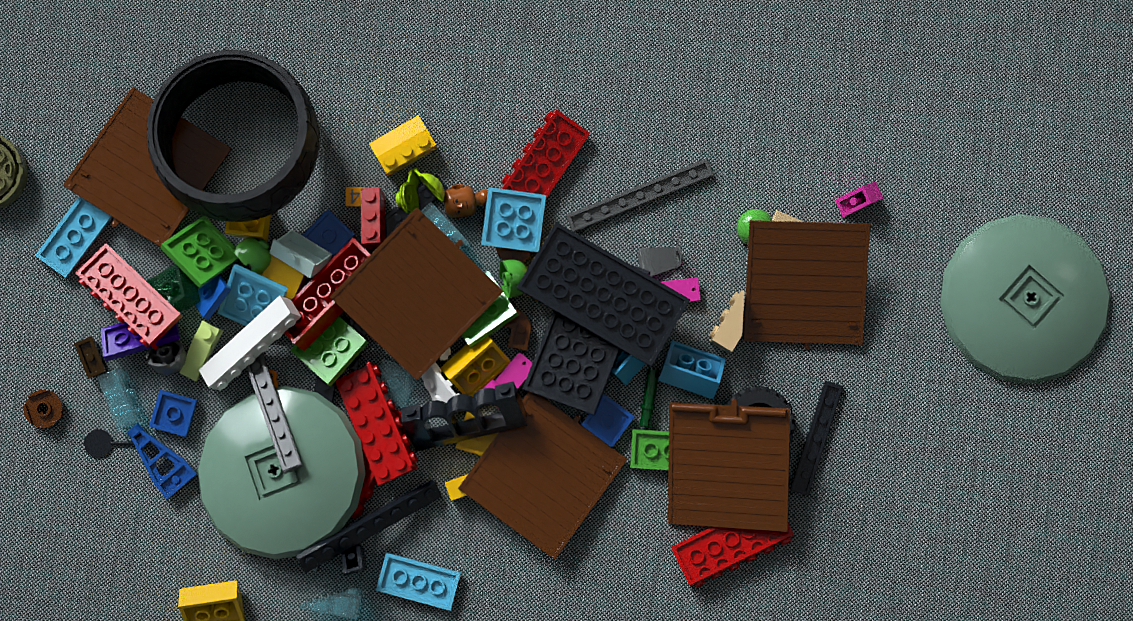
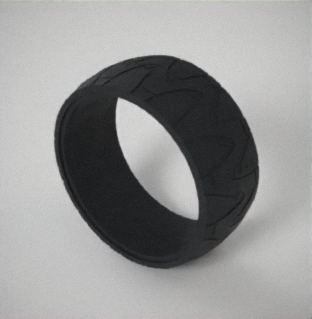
(209, 72)

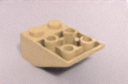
(730, 329)

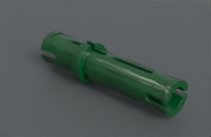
(649, 398)

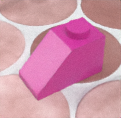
(859, 199)

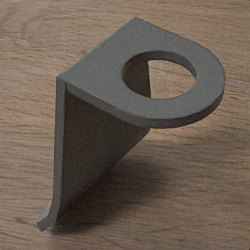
(659, 259)

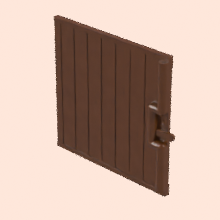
(122, 180)
(806, 282)
(416, 293)
(729, 466)
(543, 475)

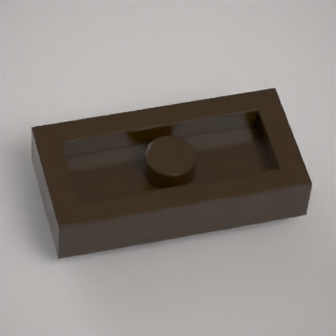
(90, 357)

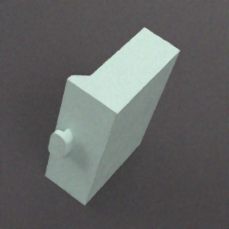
(300, 253)

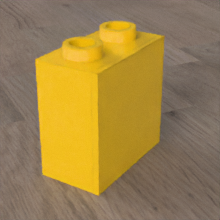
(286, 276)

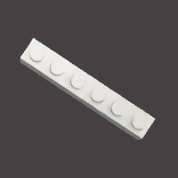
(250, 343)

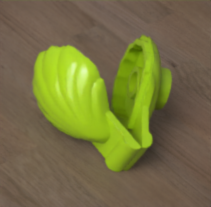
(408, 197)

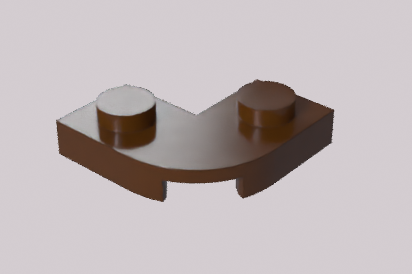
(520, 331)

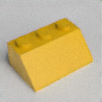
(403, 146)
(475, 366)
(212, 602)

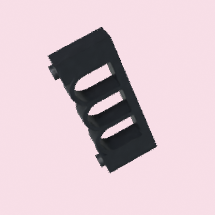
(504, 396)

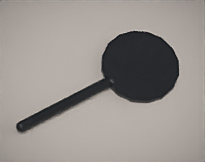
(99, 443)

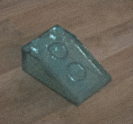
(445, 225)
(343, 603)

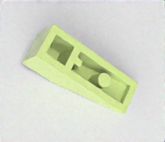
(200, 349)

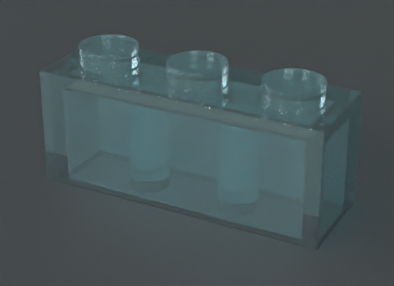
(120, 399)

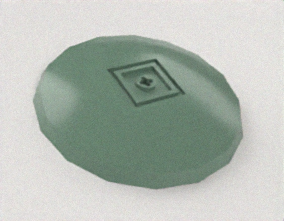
(989, 307)
(282, 511)

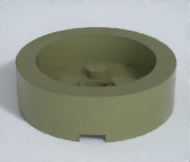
(12, 172)

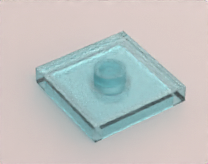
(398, 382)

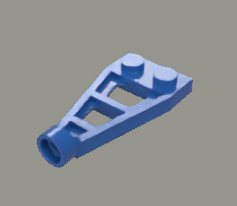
(176, 478)

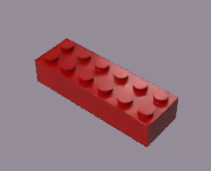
(314, 300)

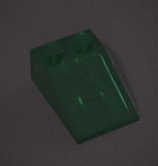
(176, 288)

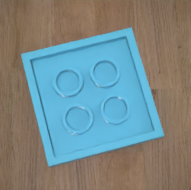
(513, 219)
(248, 295)

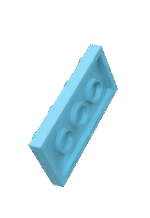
(73, 237)
(418, 581)

